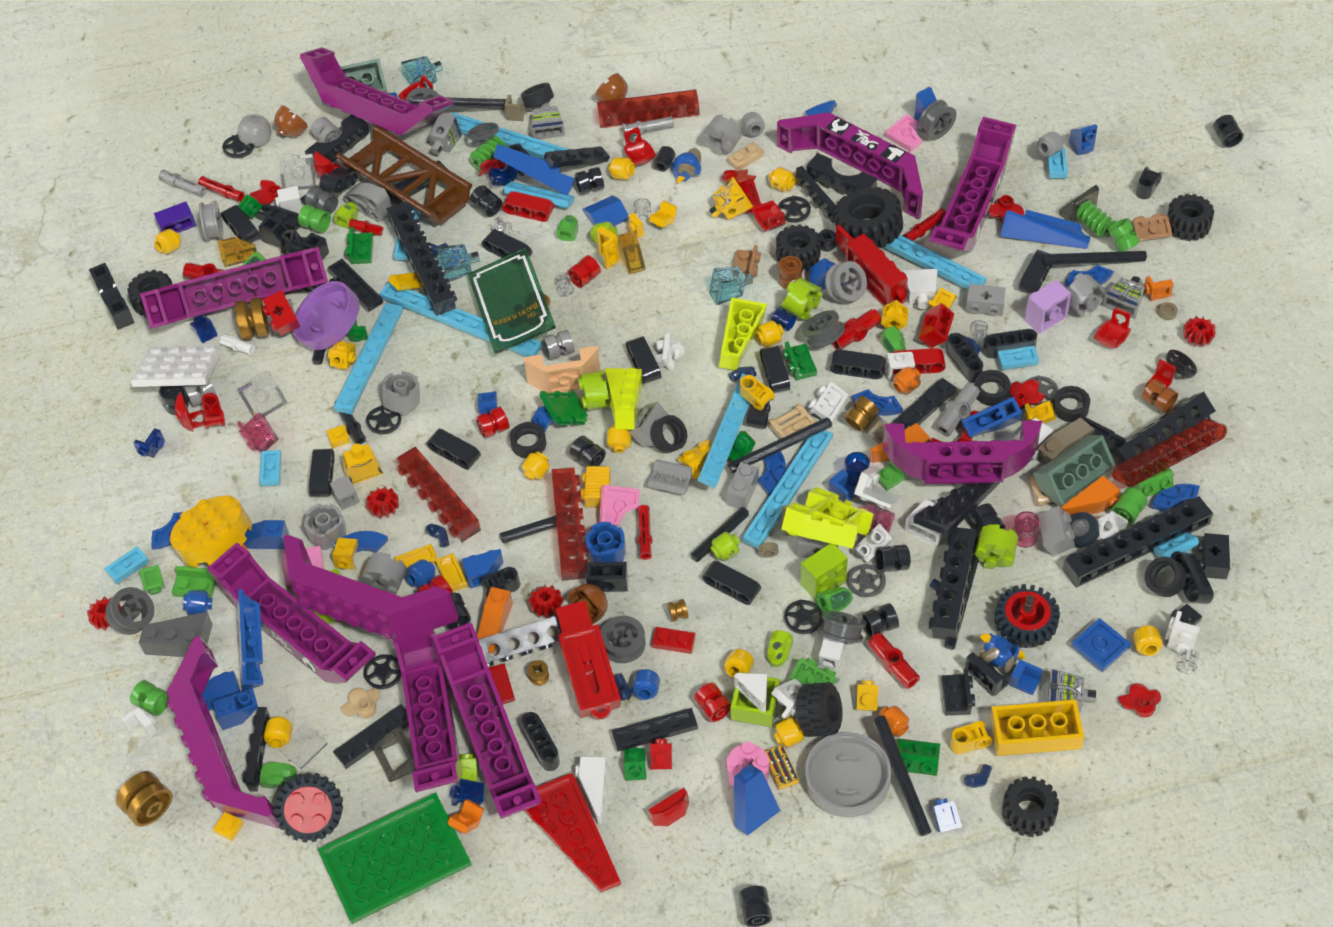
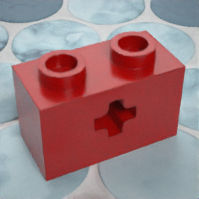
(287, 320)
(936, 325)

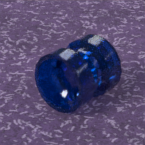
(783, 318)

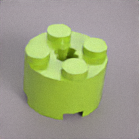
(802, 298)
(594, 390)
(996, 546)

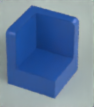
(841, 487)
(1026, 677)

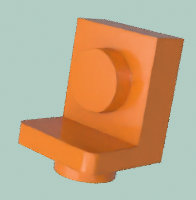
(1159, 289)
(467, 818)

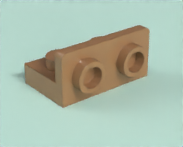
(1152, 228)
(747, 261)

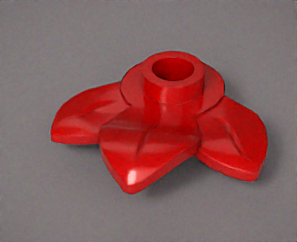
(485, 166)
(740, 176)
(267, 192)
(1003, 204)
(1026, 393)
(1141, 700)

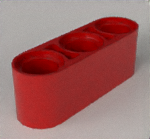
(528, 206)
(926, 360)

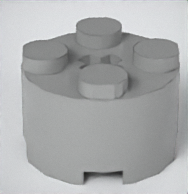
(722, 134)
(1085, 294)
(401, 392)
(324, 525)
(383, 572)

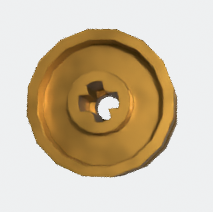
(250, 318)
(144, 798)

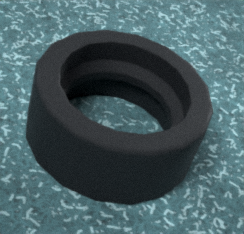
(537, 95)
(998, 377)
(1075, 393)
(524, 429)
(658, 438)
(1153, 570)

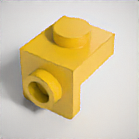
(665, 215)
(944, 297)
(1043, 412)
(344, 553)
(867, 696)

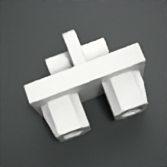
(671, 351)
(874, 539)

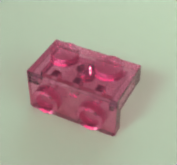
(258, 433)

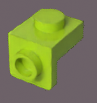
(469, 767)

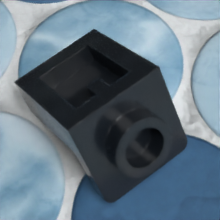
(1188, 615)

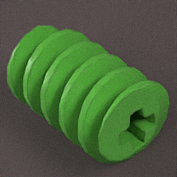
(485, 151)
(1094, 219)

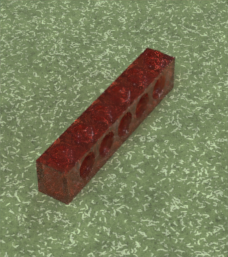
(648, 108)
(562, 479)
(438, 494)

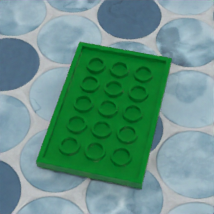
(394, 858)

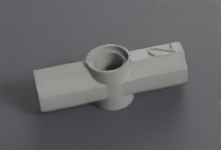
(958, 409)

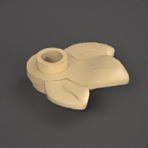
(361, 703)

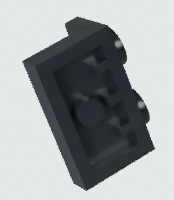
(985, 674)
(957, 694)

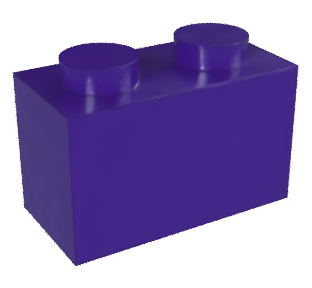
(176, 218)

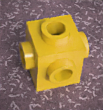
(895, 315)
(342, 354)

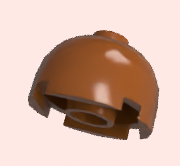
(612, 90)
(289, 123)
(594, 598)

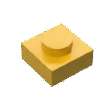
(635, 225)
(338, 436)
(228, 826)

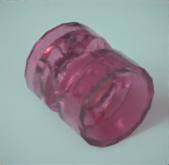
(882, 517)
(1027, 528)

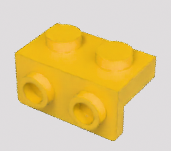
(608, 247)
(696, 457)

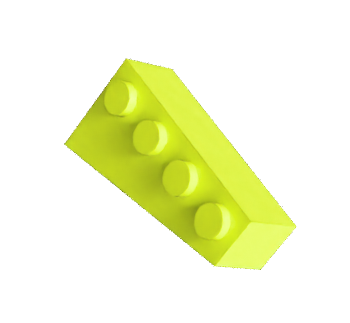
(740, 331)
(624, 395)

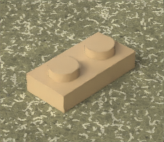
(745, 156)

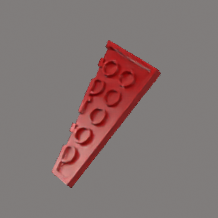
(572, 829)

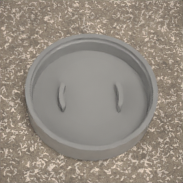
(847, 774)

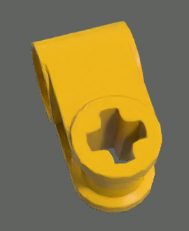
(758, 394)
(973, 736)

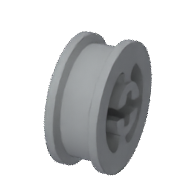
(211, 220)
(842, 273)

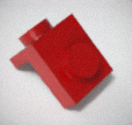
(661, 754)

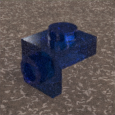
(502, 176)
(204, 328)
(152, 444)
(465, 790)

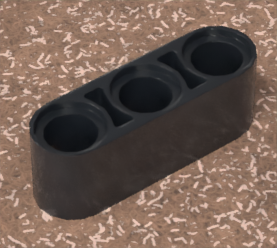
(338, 180)
(240, 224)
(503, 244)
(1035, 273)
(1008, 340)
(964, 356)
(643, 359)
(857, 364)
(775, 369)
(453, 449)
(321, 472)
(731, 582)
(1197, 587)
(543, 749)

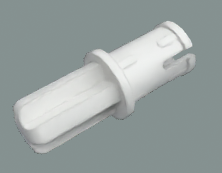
(237, 344)

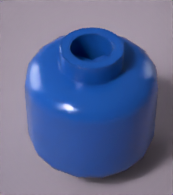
(420, 573)
(197, 602)
(646, 684)

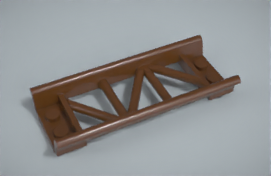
(436, 209)

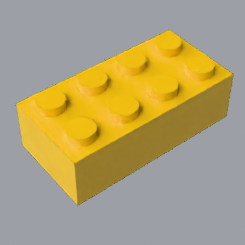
(1036, 727)

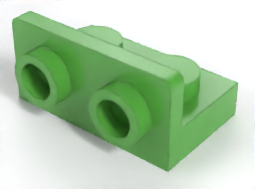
(1156, 483)
(193, 579)
(807, 673)

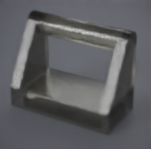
(1070, 210)
(393, 737)

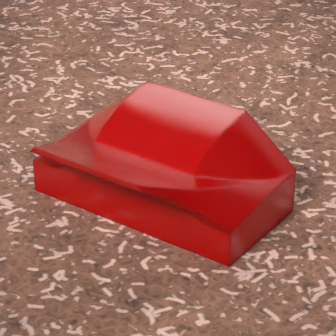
(670, 809)

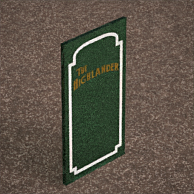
(511, 301)

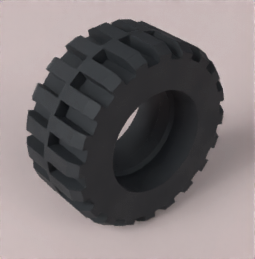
(875, 204)

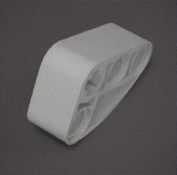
(370, 200)

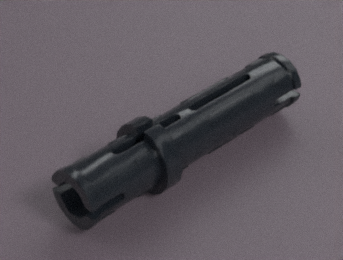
(353, 427)

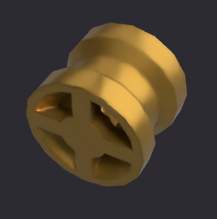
(677, 610)
(539, 678)

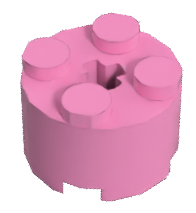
(744, 756)

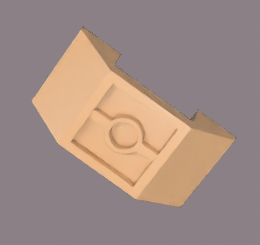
(561, 376)

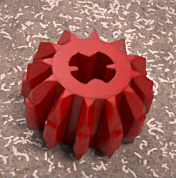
(1199, 331)
(382, 502)
(545, 601)
(97, 614)

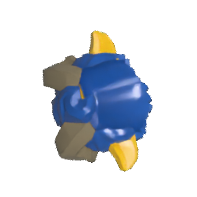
(687, 165)
(1000, 652)

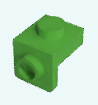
(152, 580)

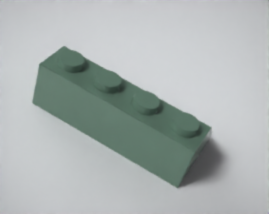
(366, 72)
(1075, 469)

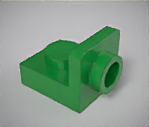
(742, 446)

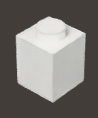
(289, 199)
(831, 653)

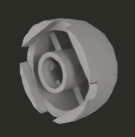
(254, 130)

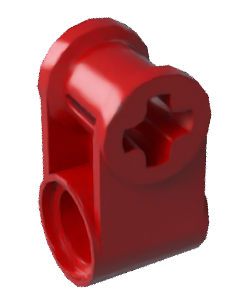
(212, 411)

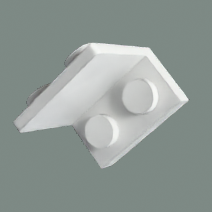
(868, 492)

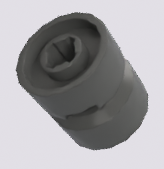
(321, 199)

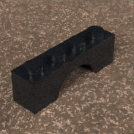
(353, 132)
(821, 171)
(272, 228)
(111, 296)

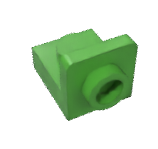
(890, 476)

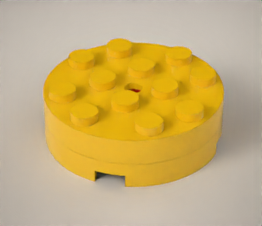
(210, 530)

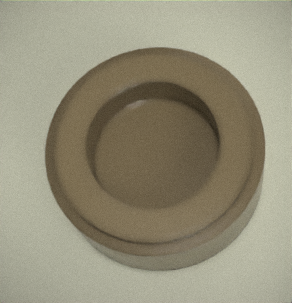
(1167, 311)
(768, 549)

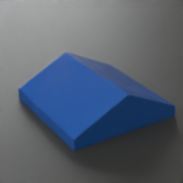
(608, 209)

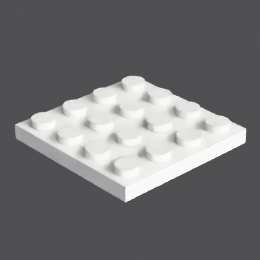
(176, 365)

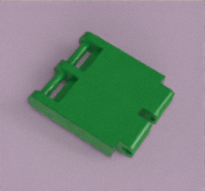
(564, 409)

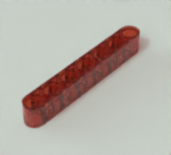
(1169, 452)

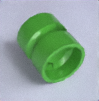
(314, 218)
(1123, 234)
(1130, 504)
(149, 697)

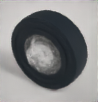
(1085, 529)

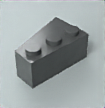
(174, 635)

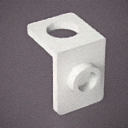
(898, 361)
(1112, 522)

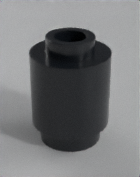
(664, 158)

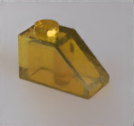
(235, 251)
(631, 252)

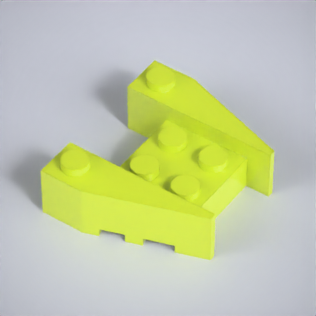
(827, 519)

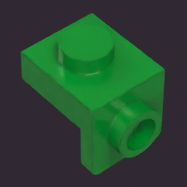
(250, 206)
(357, 333)
(635, 764)

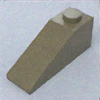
(1064, 439)

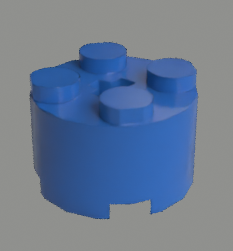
(606, 543)

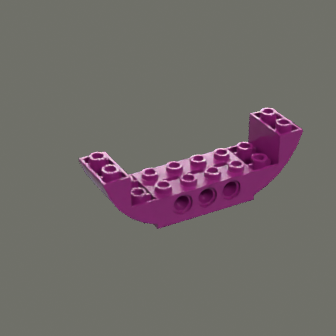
(961, 461)

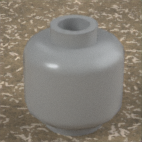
(752, 124)
(1050, 144)

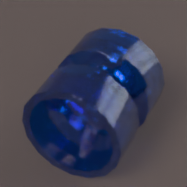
(855, 464)

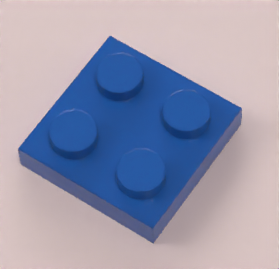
(1101, 645)

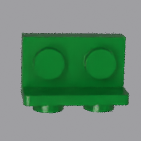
(360, 247)
(799, 361)
(919, 756)

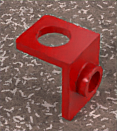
(1164, 373)

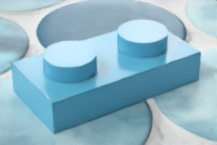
(1058, 165)
(1018, 357)
(270, 468)
(1180, 543)
(126, 565)

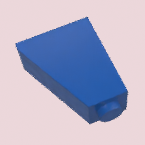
(752, 800)

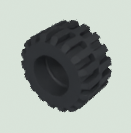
(1190, 216)
(801, 243)
(144, 283)
(819, 709)
(1030, 791)

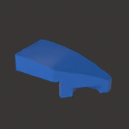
(822, 108)

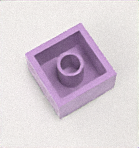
(1047, 306)

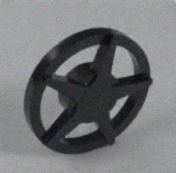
(237, 146)
(794, 208)
(291, 244)
(1181, 363)
(383, 420)
(803, 616)
(382, 671)

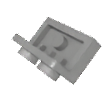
(670, 477)

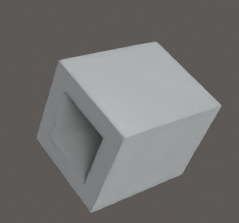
(344, 492)

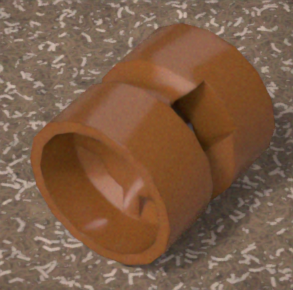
(789, 270)
(1161, 397)

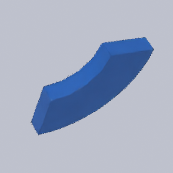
(1099, 273)
(887, 405)
(774, 472)
(1174, 496)
(161, 536)
(368, 540)

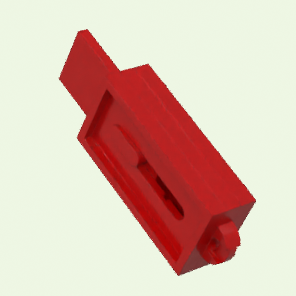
(882, 275)
(587, 662)

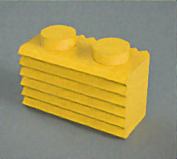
(593, 480)

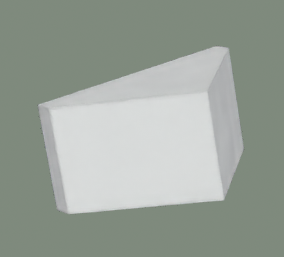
(753, 688)

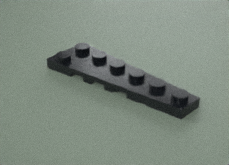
(954, 508)

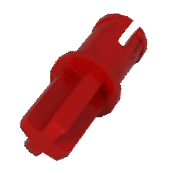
(366, 227)

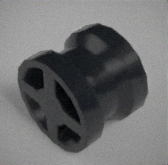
(827, 240)

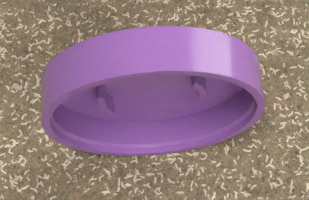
(326, 315)

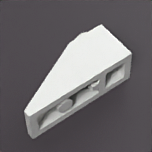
(592, 777)

